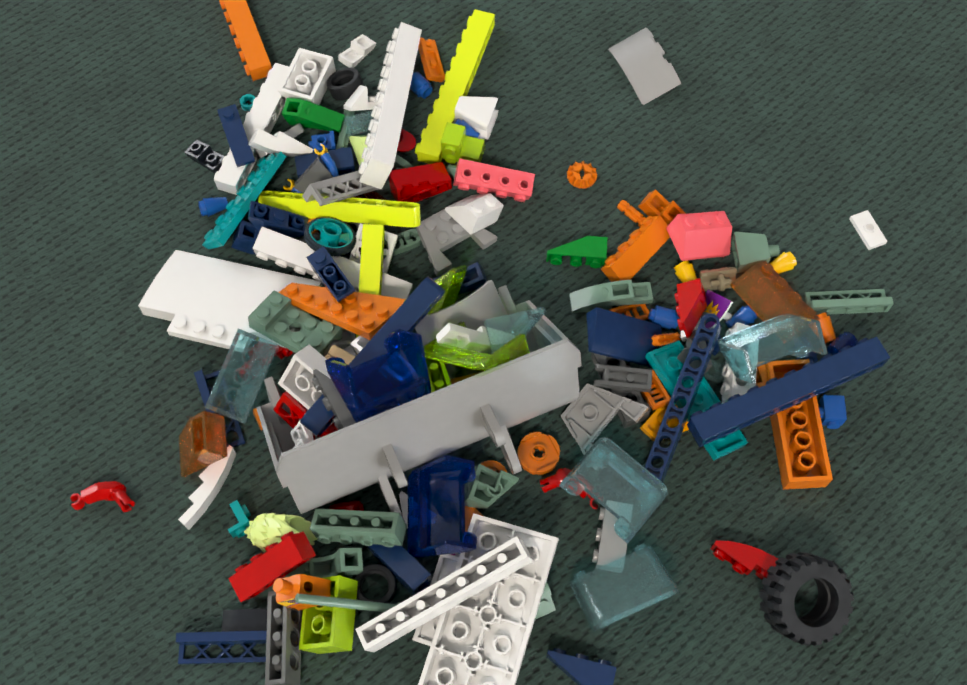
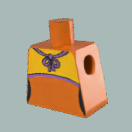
(289, 586)

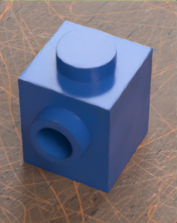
(832, 411)

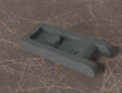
(624, 378)

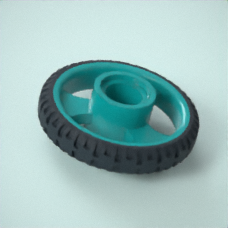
(330, 236)

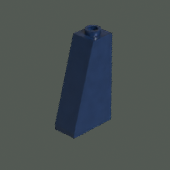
(403, 567)

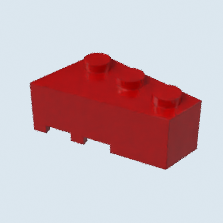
(419, 182)

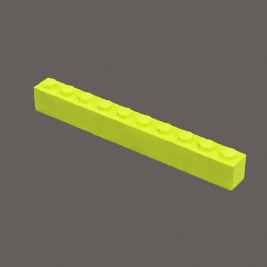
(456, 84)

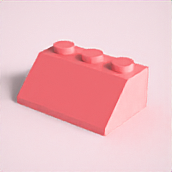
(701, 235)

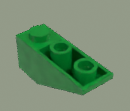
(312, 115)
(591, 247)

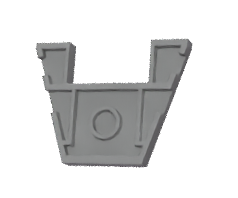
(443, 232)
(594, 411)

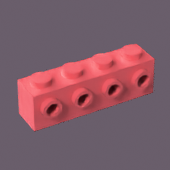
(494, 180)

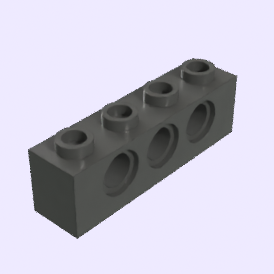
(633, 395)
(282, 644)

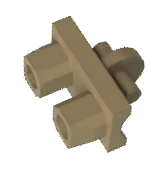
(718, 278)

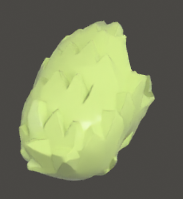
(270, 527)

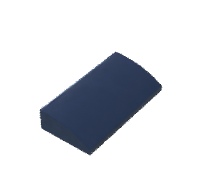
(620, 336)

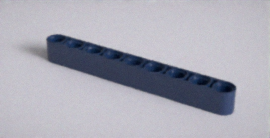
(406, 318)
(687, 394)

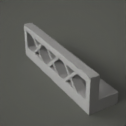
(333, 188)

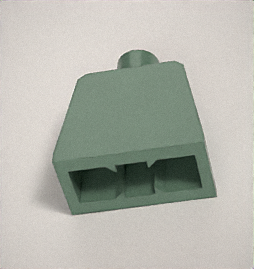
(751, 249)

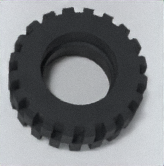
(831, 606)

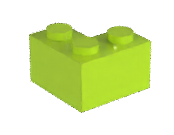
(457, 145)

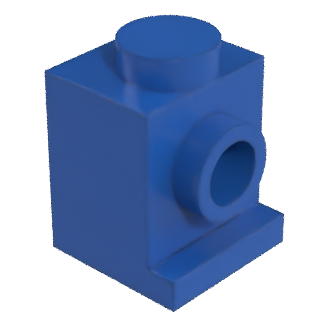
(327, 140)

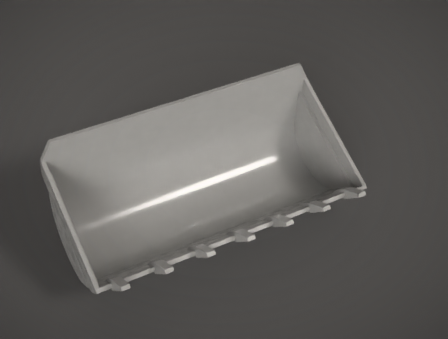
(428, 425)

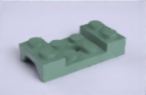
(277, 317)

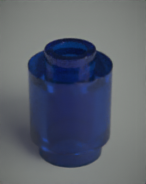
(843, 340)

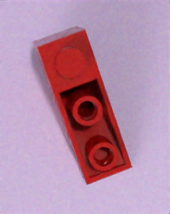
(691, 304)

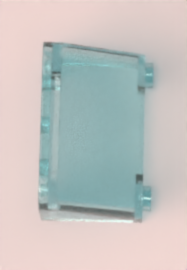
(618, 485)
(623, 587)

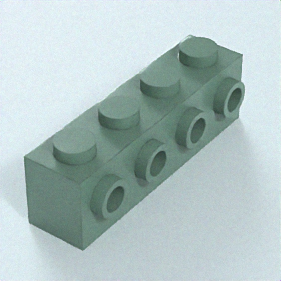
(358, 527)

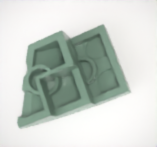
(487, 487)

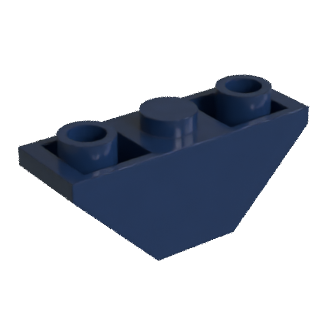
(277, 220)

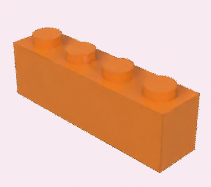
(637, 250)

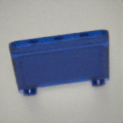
(384, 380)
(438, 508)

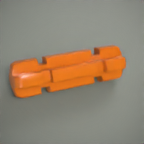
(631, 212)
(665, 339)

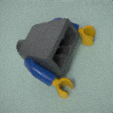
(319, 170)

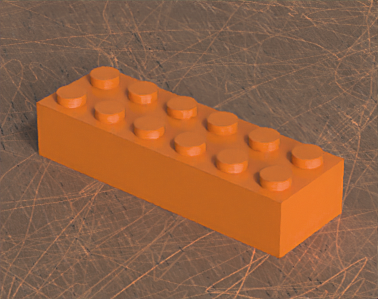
(799, 437)

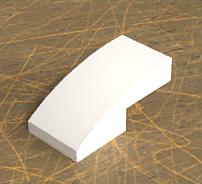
(358, 50)

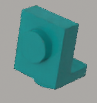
(242, 514)

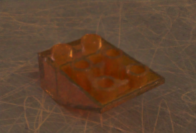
(202, 442)

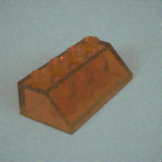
(770, 294)

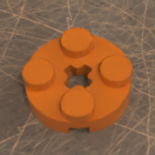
(541, 442)

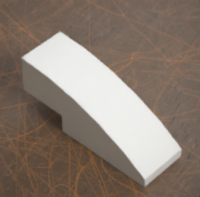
(279, 142)

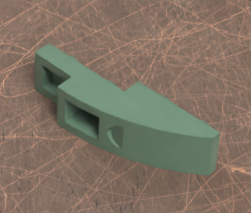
(610, 294)

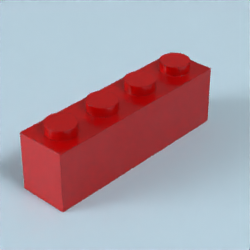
(275, 563)

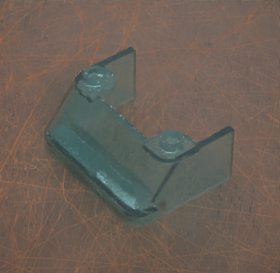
(770, 341)

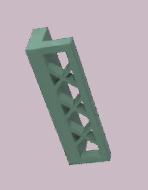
(849, 306)

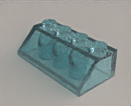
(242, 376)

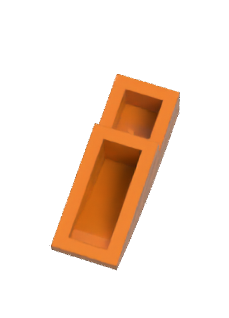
(655, 205)

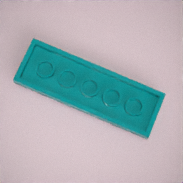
(240, 205)
(668, 369)

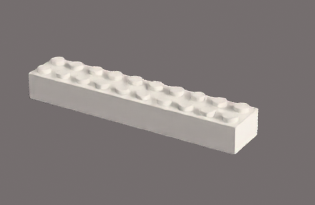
(390, 107)

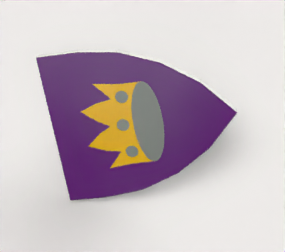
(717, 305)

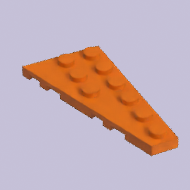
(357, 313)

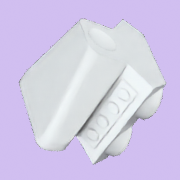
(478, 113)

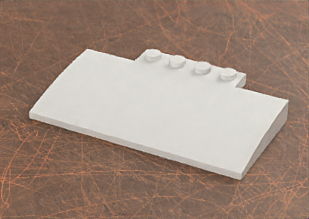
(211, 297)
(489, 632)

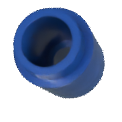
(420, 85)
(663, 316)

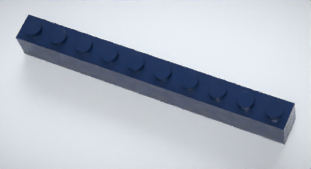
(787, 391)

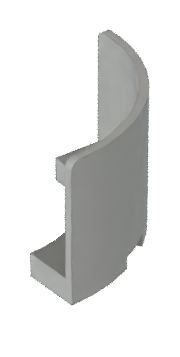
(645, 66)
(472, 310)

